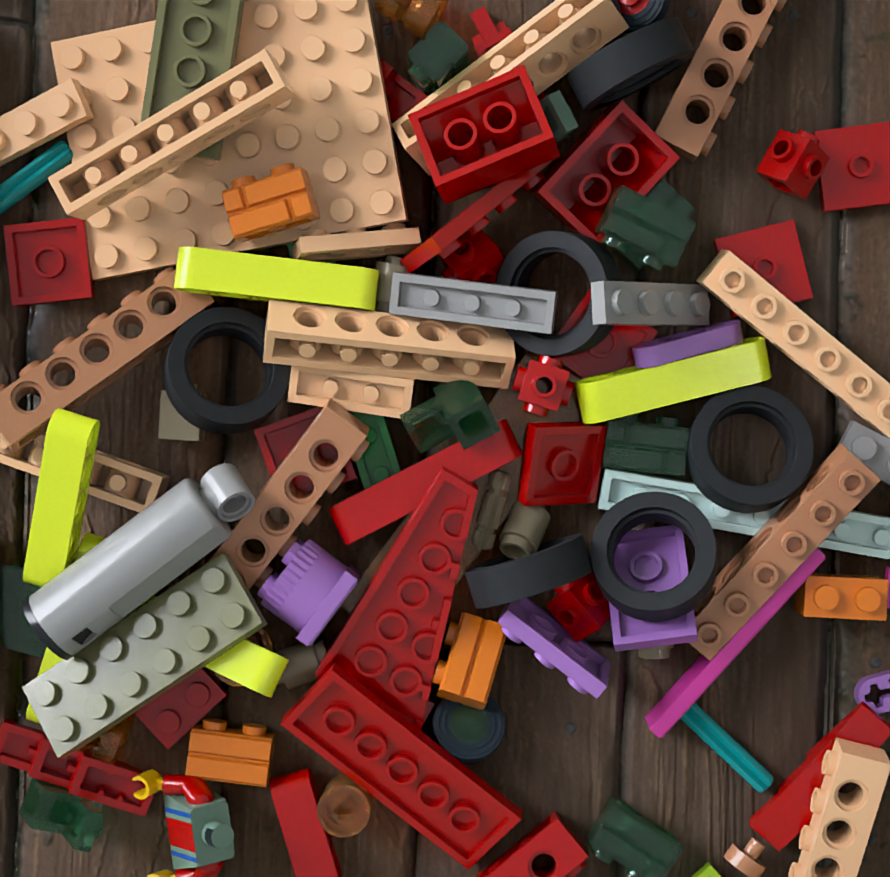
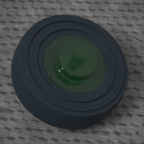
(468, 732)

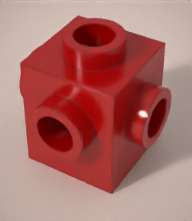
(793, 163)
(474, 260)
(526, 385)
(580, 607)

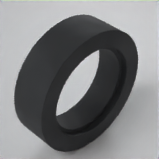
(631, 64)
(522, 262)
(196, 408)
(783, 416)
(654, 508)
(509, 580)

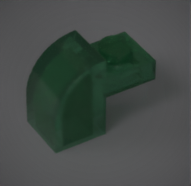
(453, 411)
(56, 811)

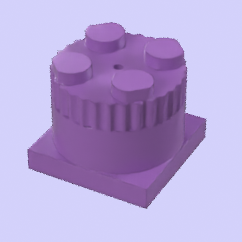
(308, 589)

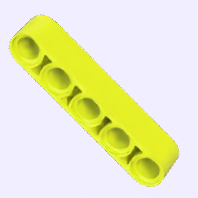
(274, 278)
(644, 389)
(60, 495)
(247, 665)

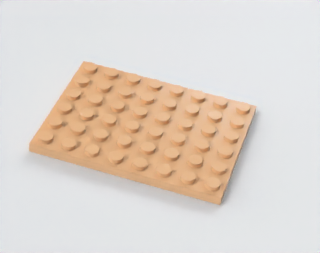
(331, 129)

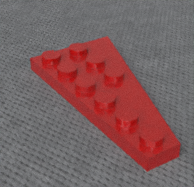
(403, 613)

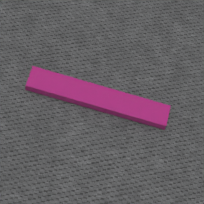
(704, 672)

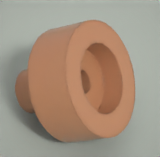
(747, 858)

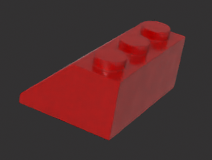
(484, 135)
(608, 154)

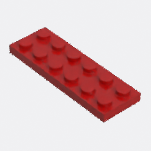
(401, 766)

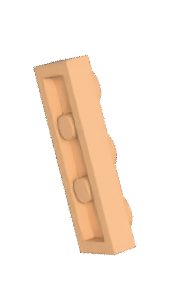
(42, 119)
(356, 243)
(351, 390)

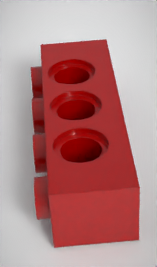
(549, 837)

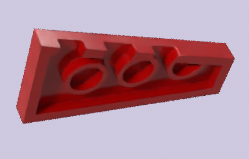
(472, 218)

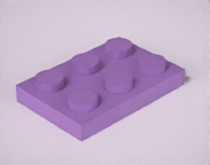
(651, 563)
(554, 647)

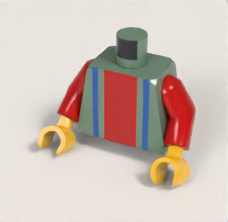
(195, 821)

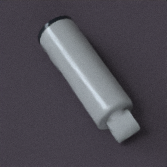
(137, 560)

